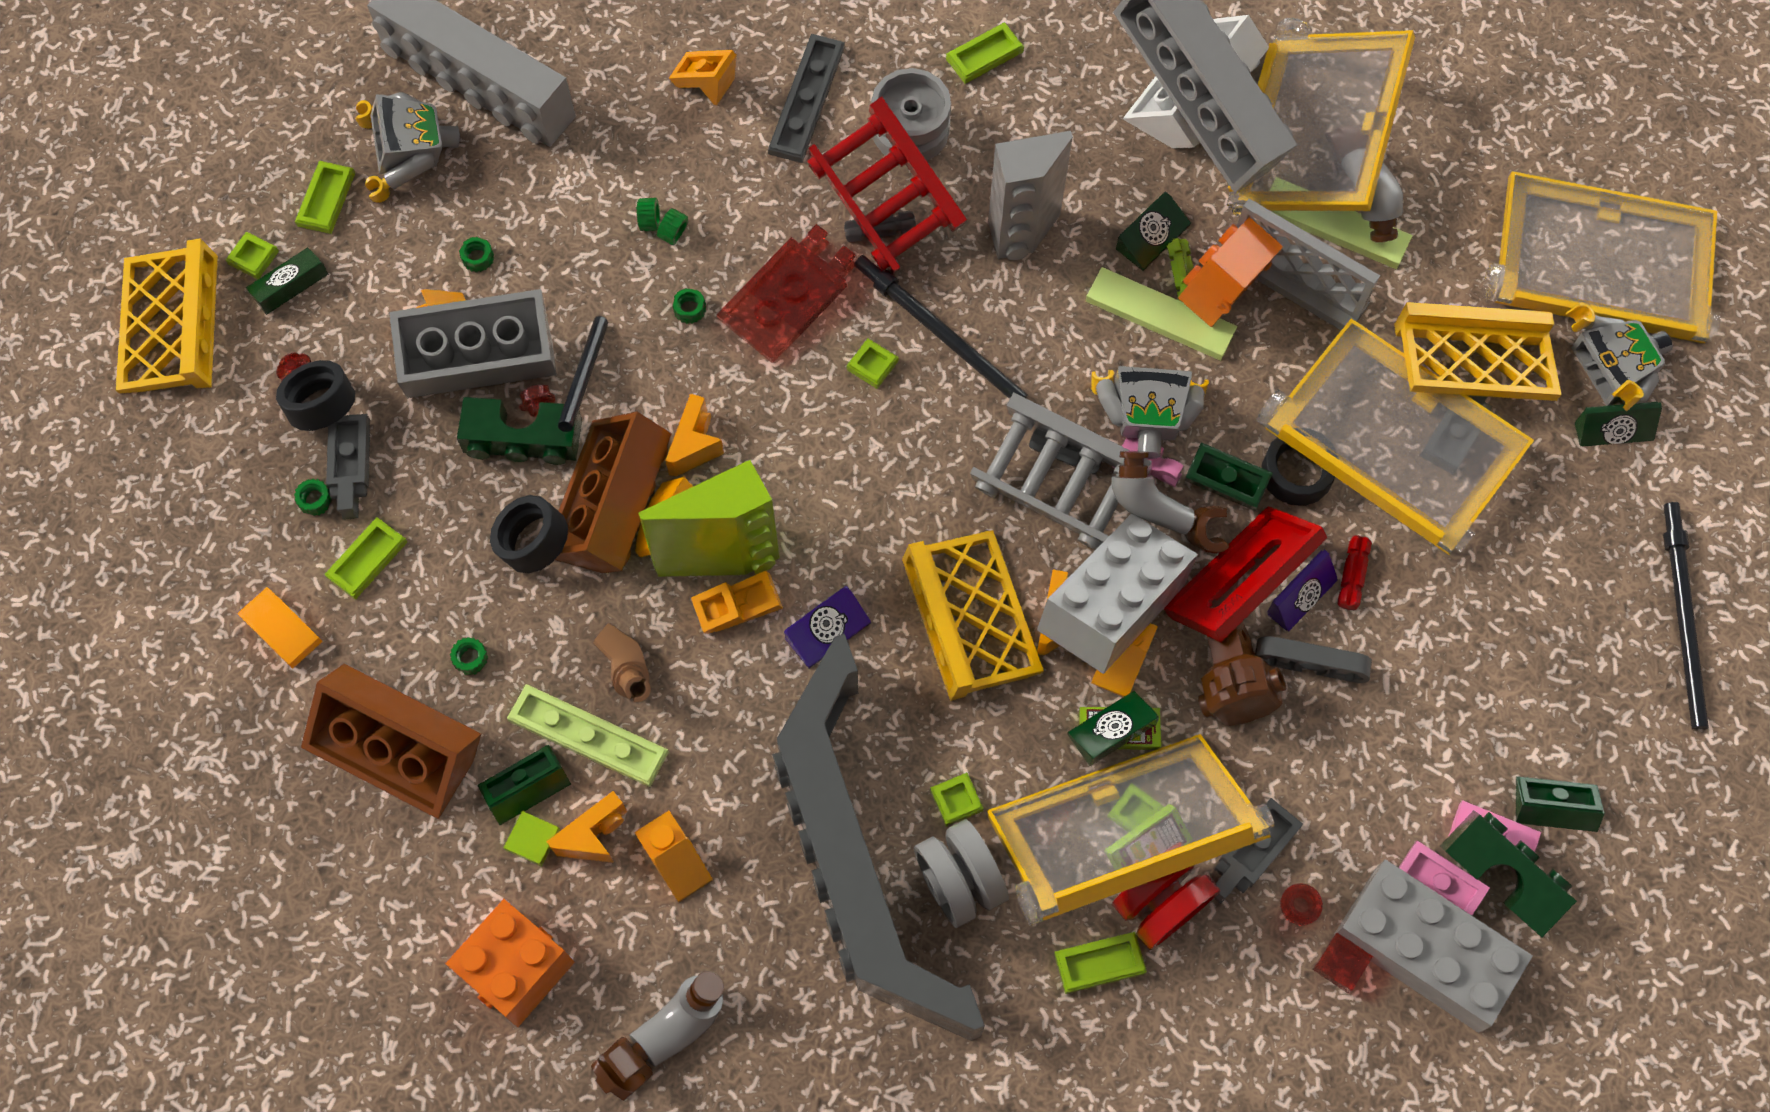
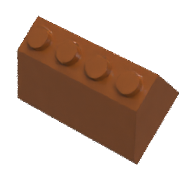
(610, 489)
(389, 739)

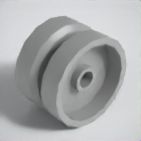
(921, 107)
(960, 873)

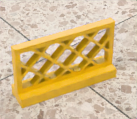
(195, 311)
(1476, 327)
(940, 624)

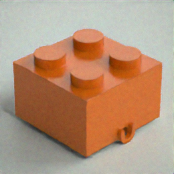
(1228, 270)
(510, 962)

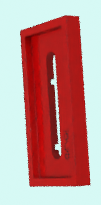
(1270, 528)

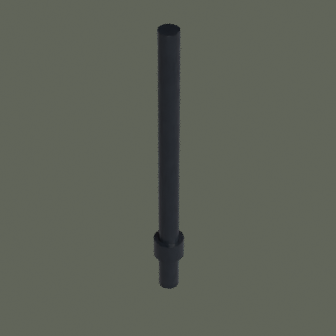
(888, 284)
(1677, 543)

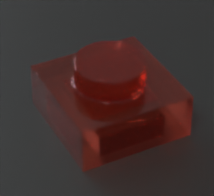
(1342, 963)

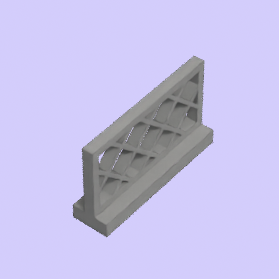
(1312, 283)

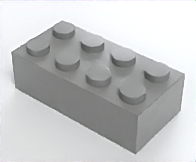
(1116, 592)
(1434, 946)

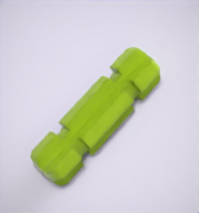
(1182, 264)

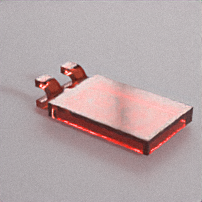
(787, 294)

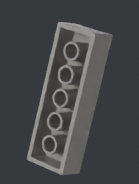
(476, 65)
(1209, 86)

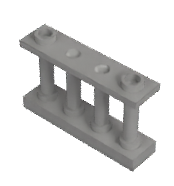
(1058, 433)

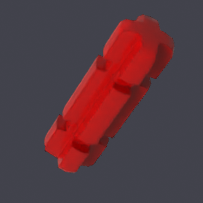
(1354, 573)

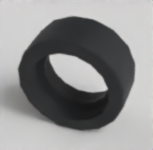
(324, 409)
(1287, 491)
(545, 546)

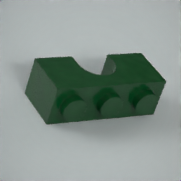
(485, 433)
(1538, 896)

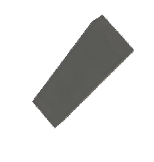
(806, 98)

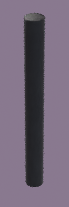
(582, 374)

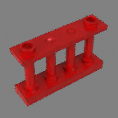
(901, 153)

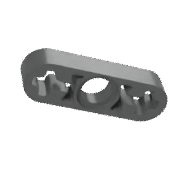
(1325, 660)

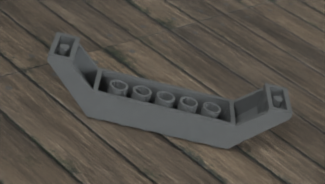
(843, 863)

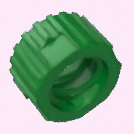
(648, 214)
(672, 226)
(472, 244)
(689, 295)
(303, 492)
(460, 648)

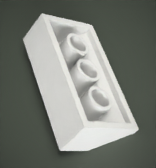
(1157, 113)

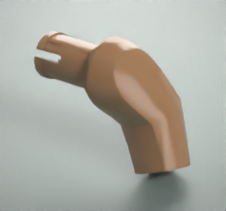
(628, 665)

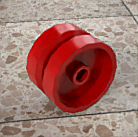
(1169, 902)

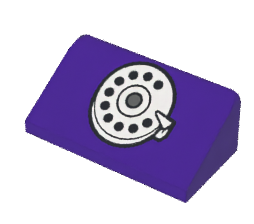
(1303, 591)
(816, 630)

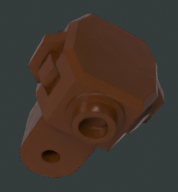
(1239, 683)

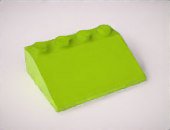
(714, 527)

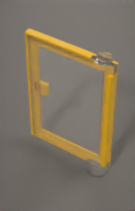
(1340, 106)
(1608, 250)
(1408, 452)
(1125, 827)

